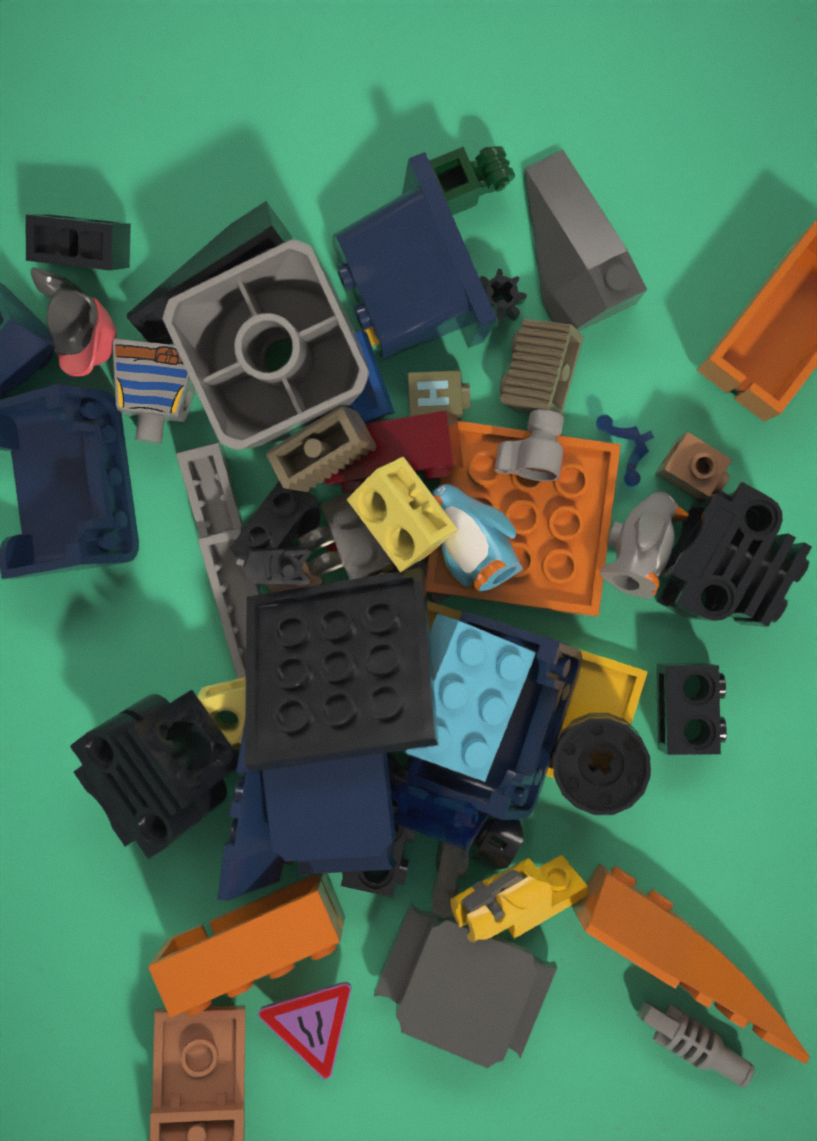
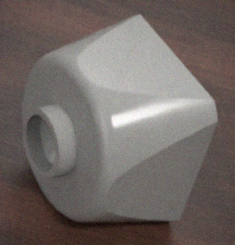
(233, 320)

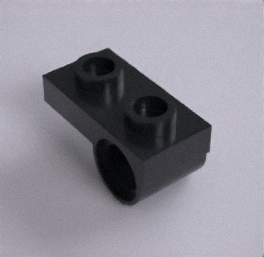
(278, 521)

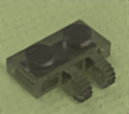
(355, 543)
(449, 864)

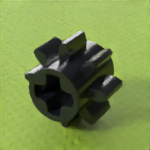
(508, 288)

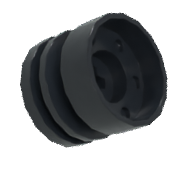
(595, 788)

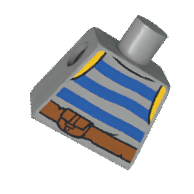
(151, 386)

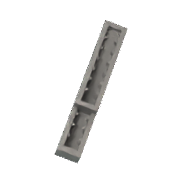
(219, 525)

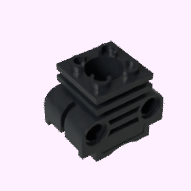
(735, 563)
(156, 769)

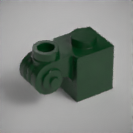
(466, 180)

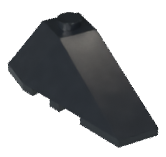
(239, 242)

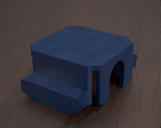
(332, 815)

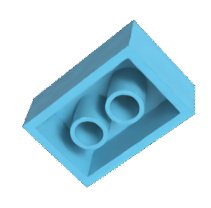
(475, 694)

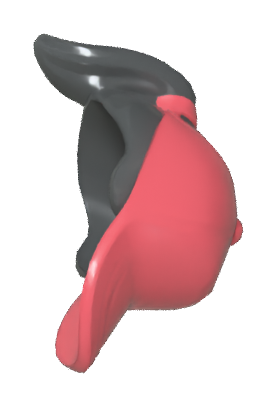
(76, 324)

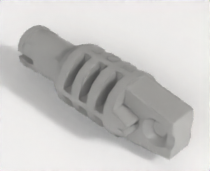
(695, 1043)

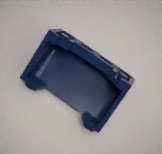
(67, 482)
(529, 737)

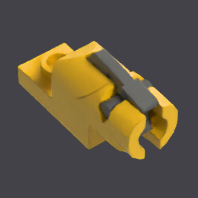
(518, 898)

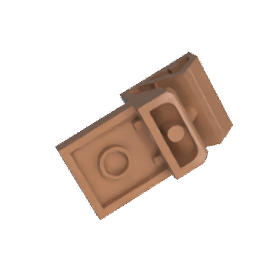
(199, 1075)

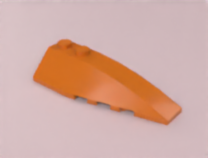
(677, 953)

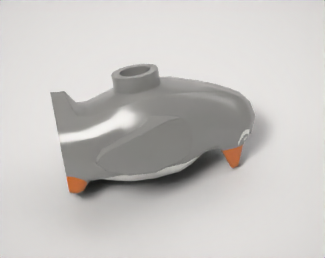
(643, 545)

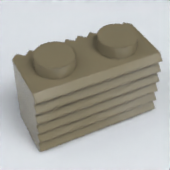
(541, 366)
(321, 449)

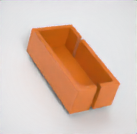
(774, 337)
(248, 945)

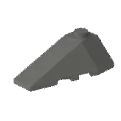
(578, 252)

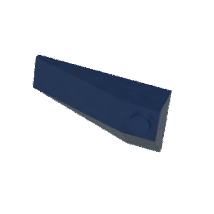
(23, 342)
(248, 854)

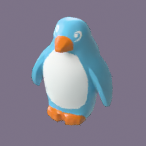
(481, 543)

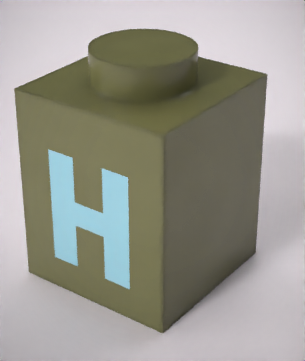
(438, 392)

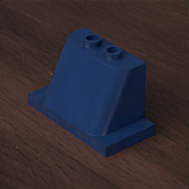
(412, 269)

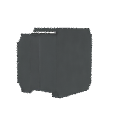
(462, 992)

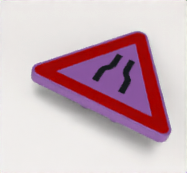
(311, 1024)

